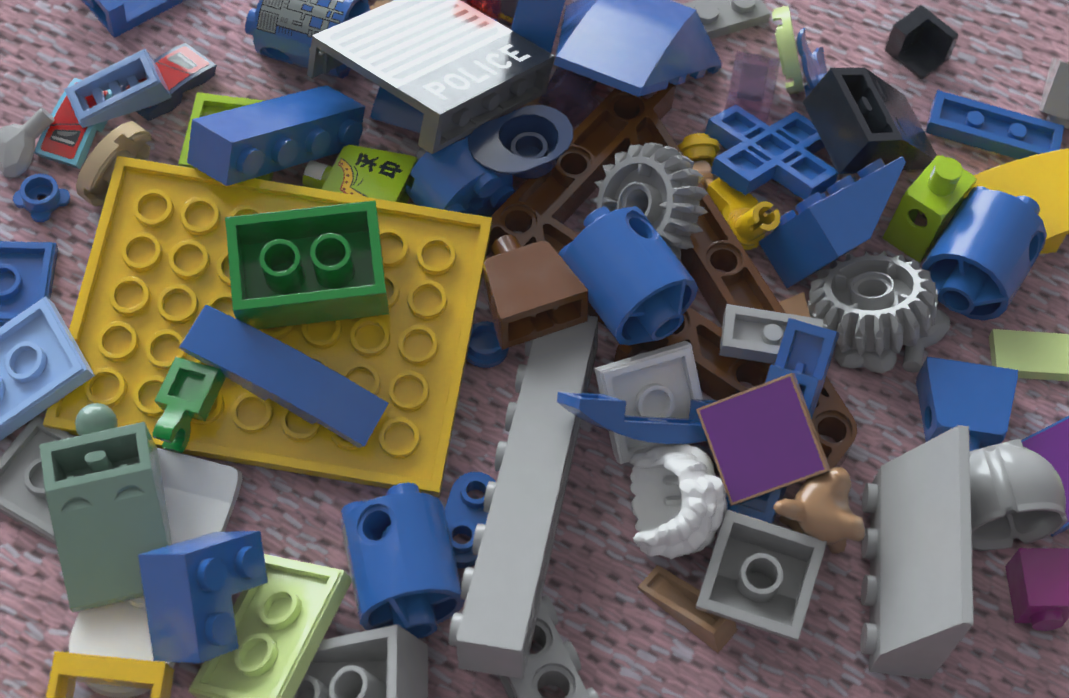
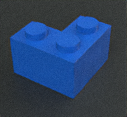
(191, 592)

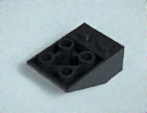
(866, 121)

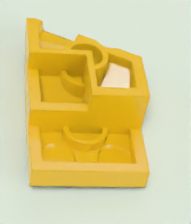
(1043, 179)

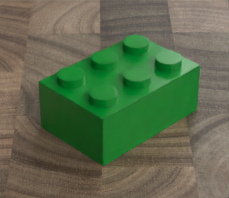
(306, 265)

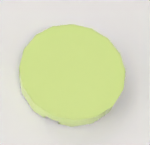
(788, 50)

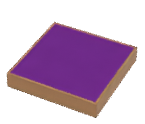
(763, 439)

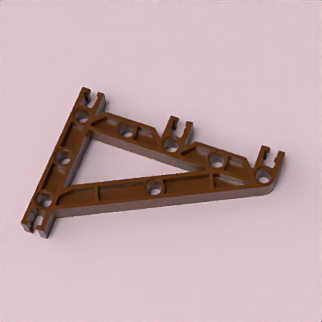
(547, 202)

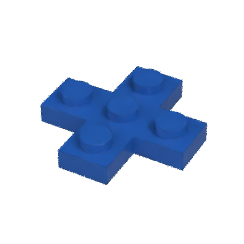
(769, 152)

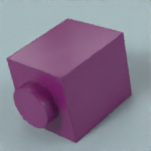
(1039, 587)

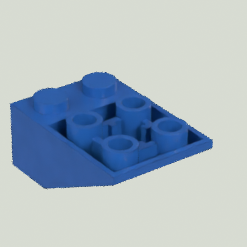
(830, 224)

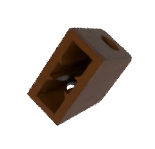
(531, 291)

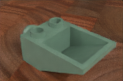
(104, 506)

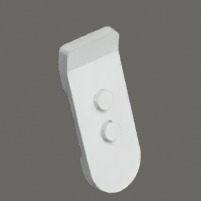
(197, 503)

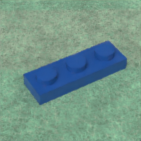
(991, 127)

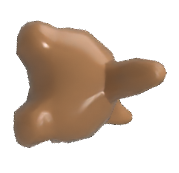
(823, 510)

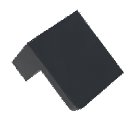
(921, 42)

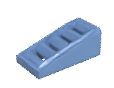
(123, 102)

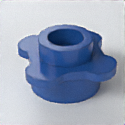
(37, 186)

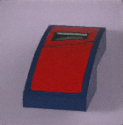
(182, 71)

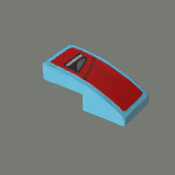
(65, 138)

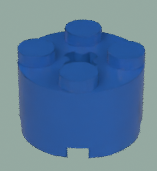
(458, 183)

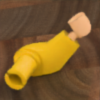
(741, 211)

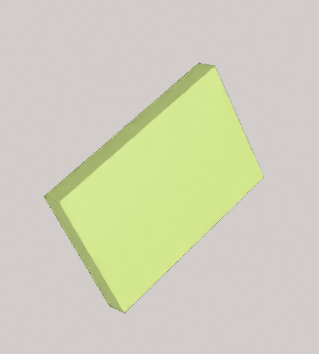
(276, 632)

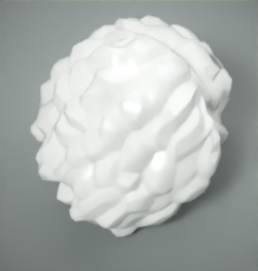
(676, 500)

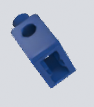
(966, 395)

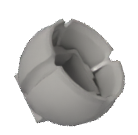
(1013, 496)

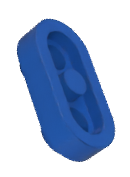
(465, 513)

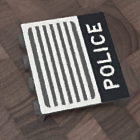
(440, 61)

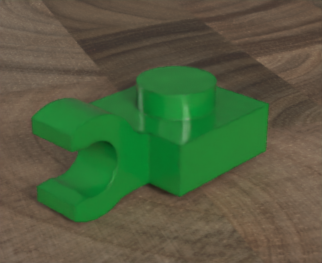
(185, 394)

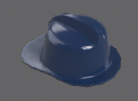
(522, 142)

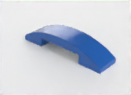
(610, 415)

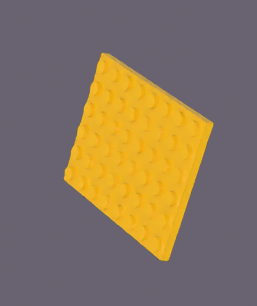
(166, 257)

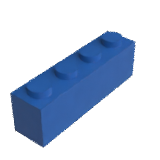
(274, 134)

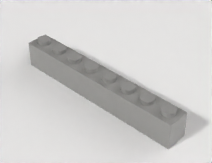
(523, 506)

